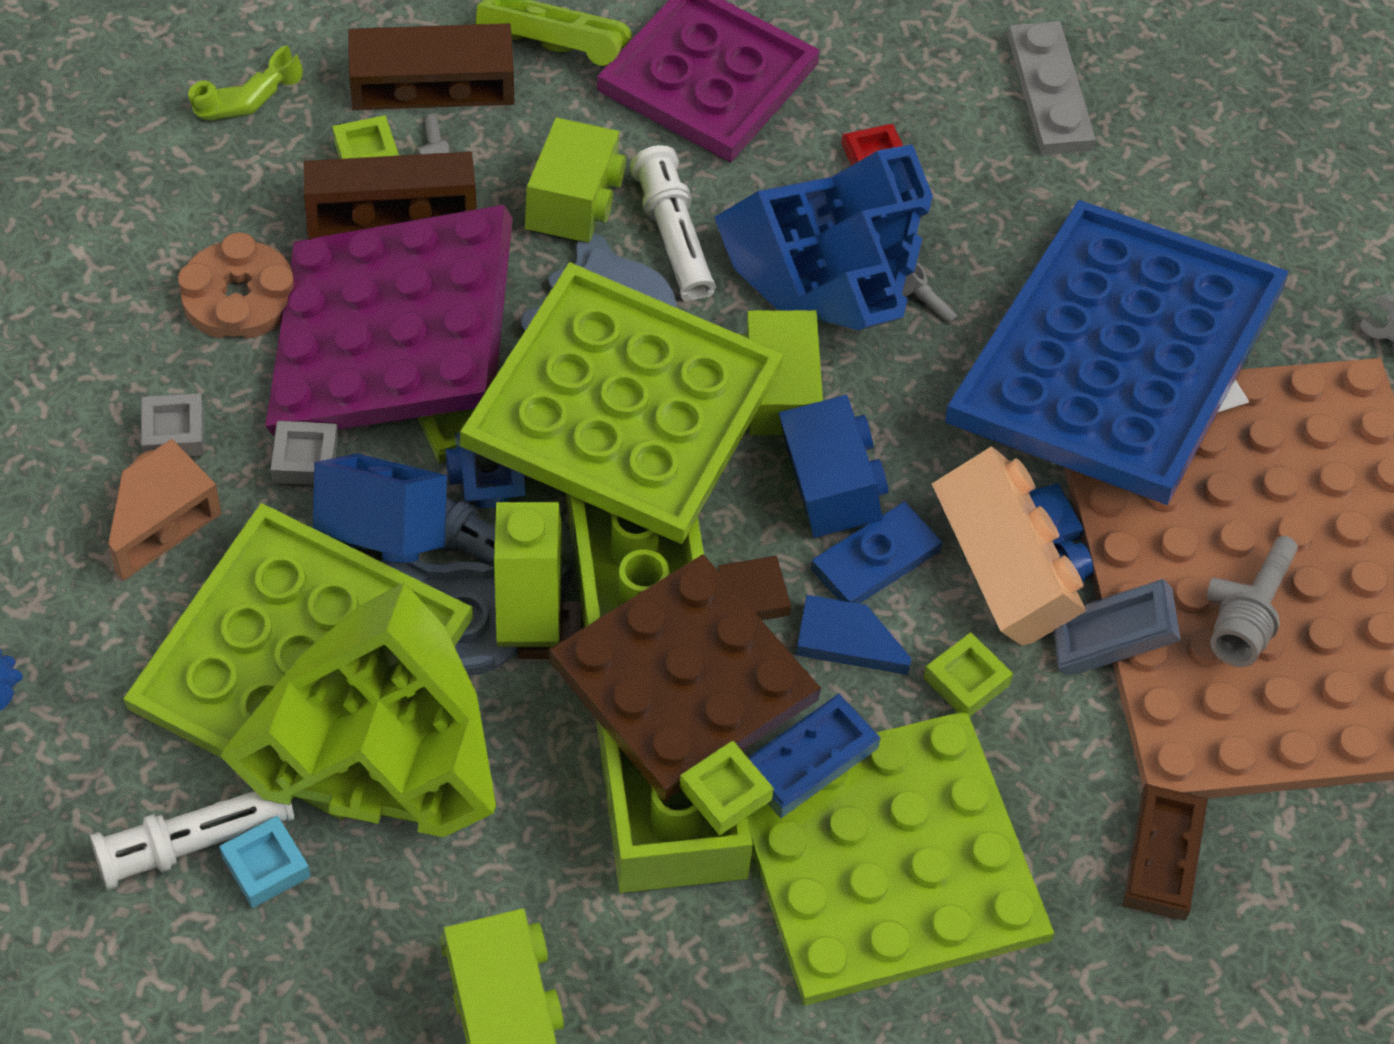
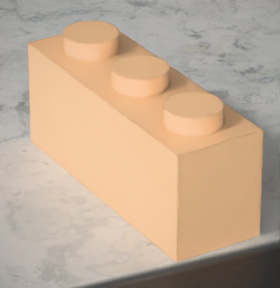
(1010, 546)

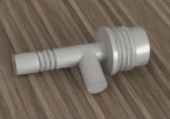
(1246, 612)

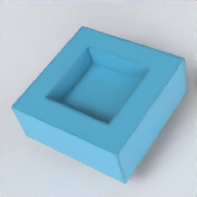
(264, 861)

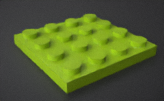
(622, 402)
(255, 618)
(898, 866)

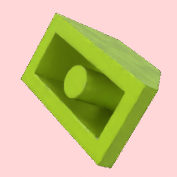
(528, 573)

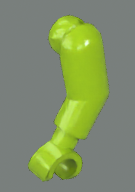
(244, 100)

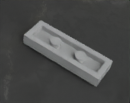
(1051, 88)

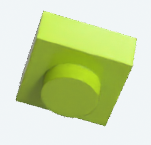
(364, 138)
(968, 675)
(726, 787)

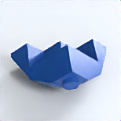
(834, 240)

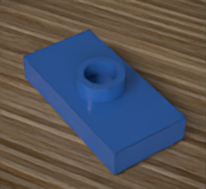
(876, 555)
(814, 753)

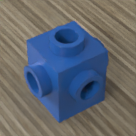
(480, 485)

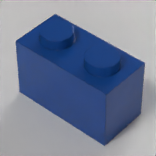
(832, 465)
(380, 506)

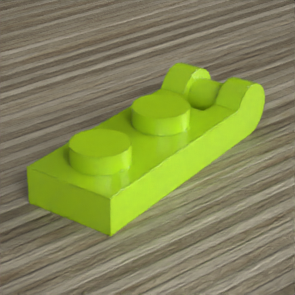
(558, 27)

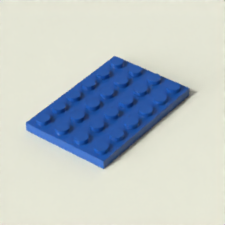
(1118, 351)

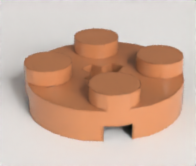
(236, 260)

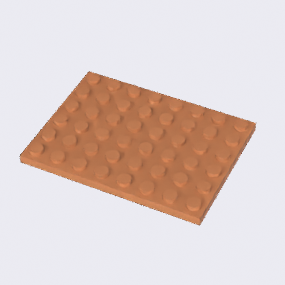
(1319, 701)

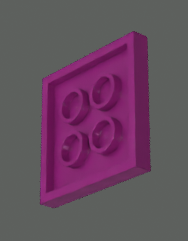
(708, 73)

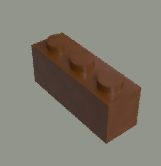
(431, 66)
(385, 190)

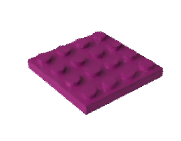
(393, 321)

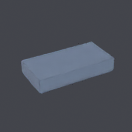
(1118, 628)

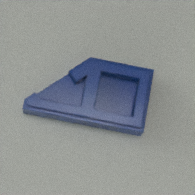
(848, 635)

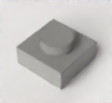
(173, 418)
(298, 447)

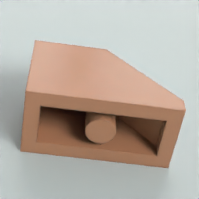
(158, 506)

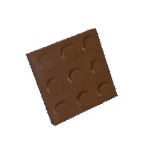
(683, 674)

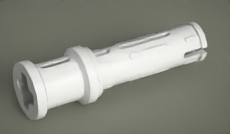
(668, 204)
(162, 851)

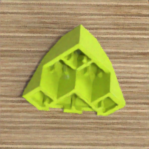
(374, 724)

